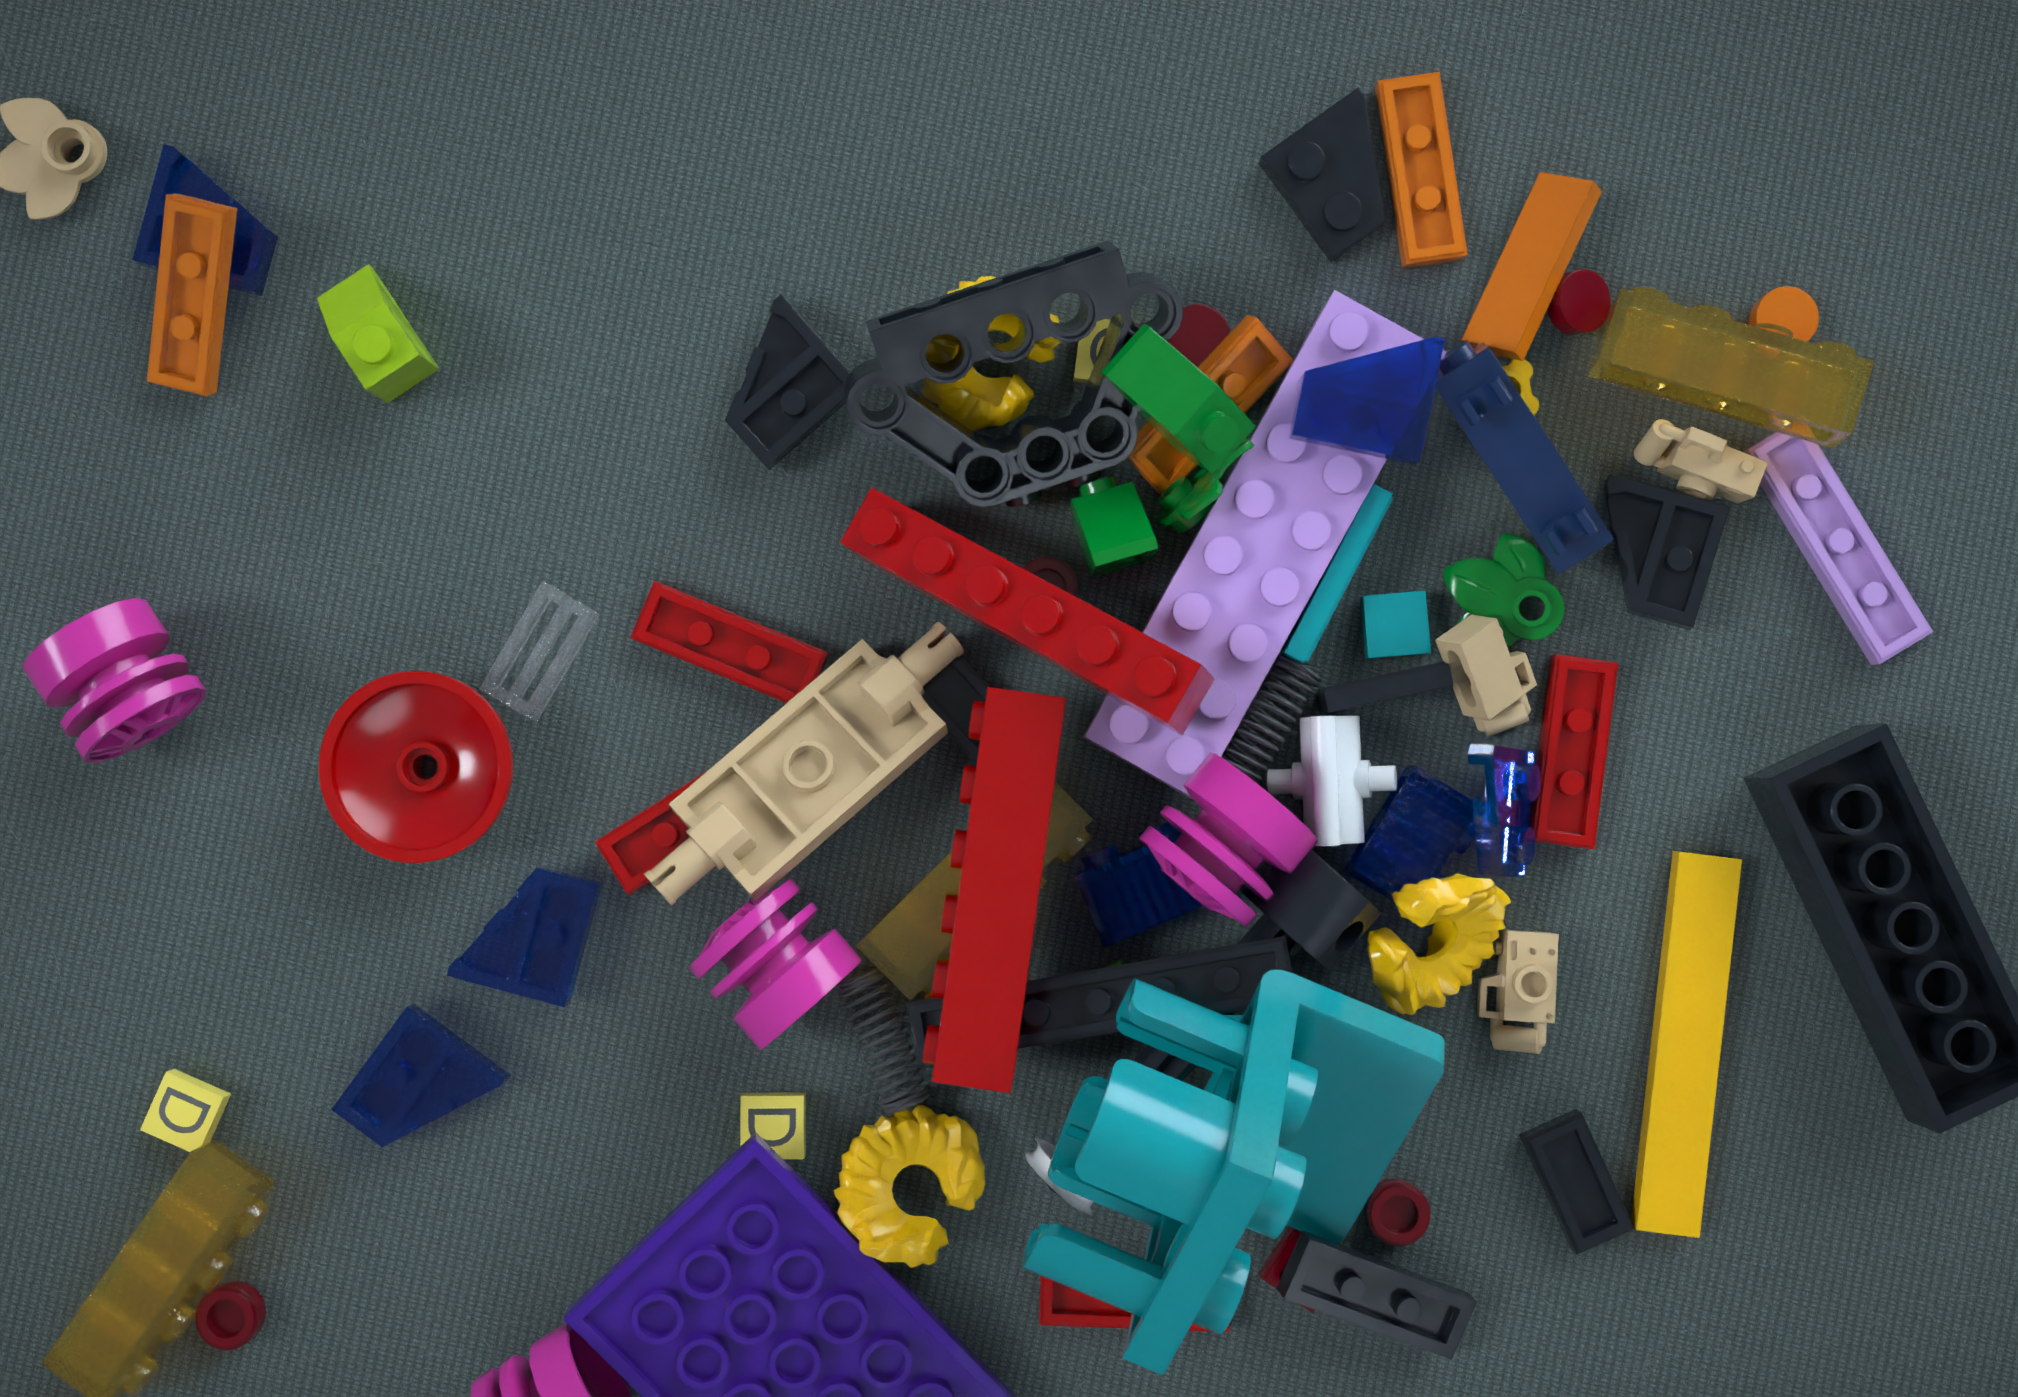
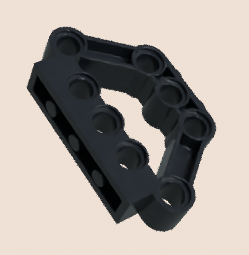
(949, 446)

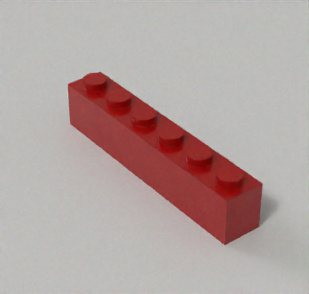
(1029, 611)
(998, 889)

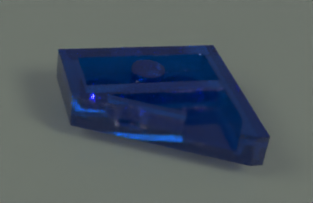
(253, 241)
(1371, 402)
(1503, 814)
(535, 939)
(415, 1079)

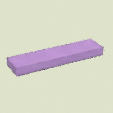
(1839, 547)

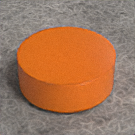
(1787, 308)

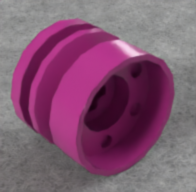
(114, 679)
(1228, 839)
(774, 963)
(558, 1367)

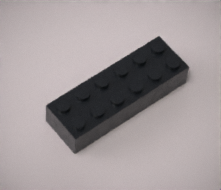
(1895, 923)

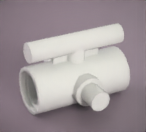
(1332, 779)

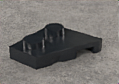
(1331, 176)
(787, 388)
(1663, 548)

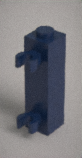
(1520, 455)

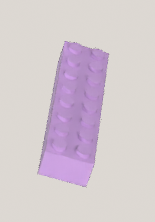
(1254, 559)

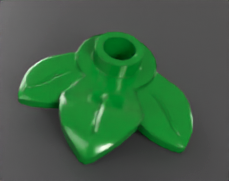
(1189, 501)
(1501, 584)

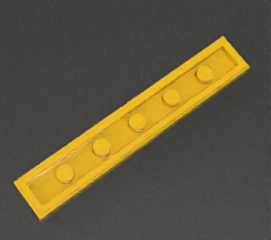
(1686, 1044)

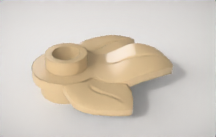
(40, 156)

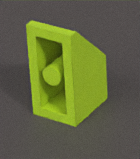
(375, 335)

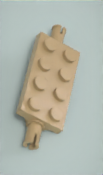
(808, 768)

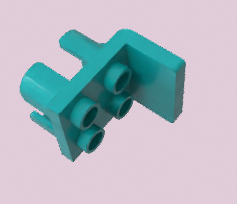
(1286, 1133)

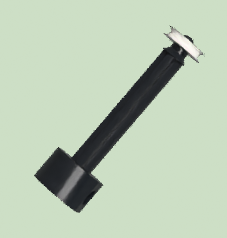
(1314, 912)

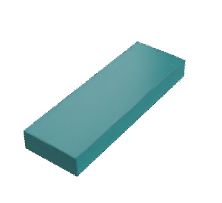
(1336, 577)

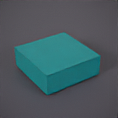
(1395, 625)

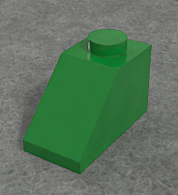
(1178, 399)
(1112, 526)

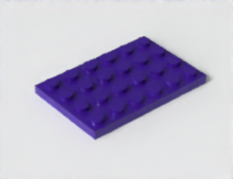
(768, 1298)

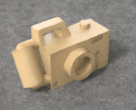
(1700, 462)
(1486, 674)
(1524, 989)

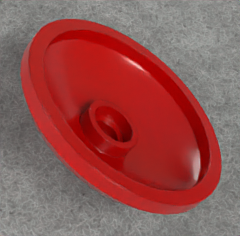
(374, 773)

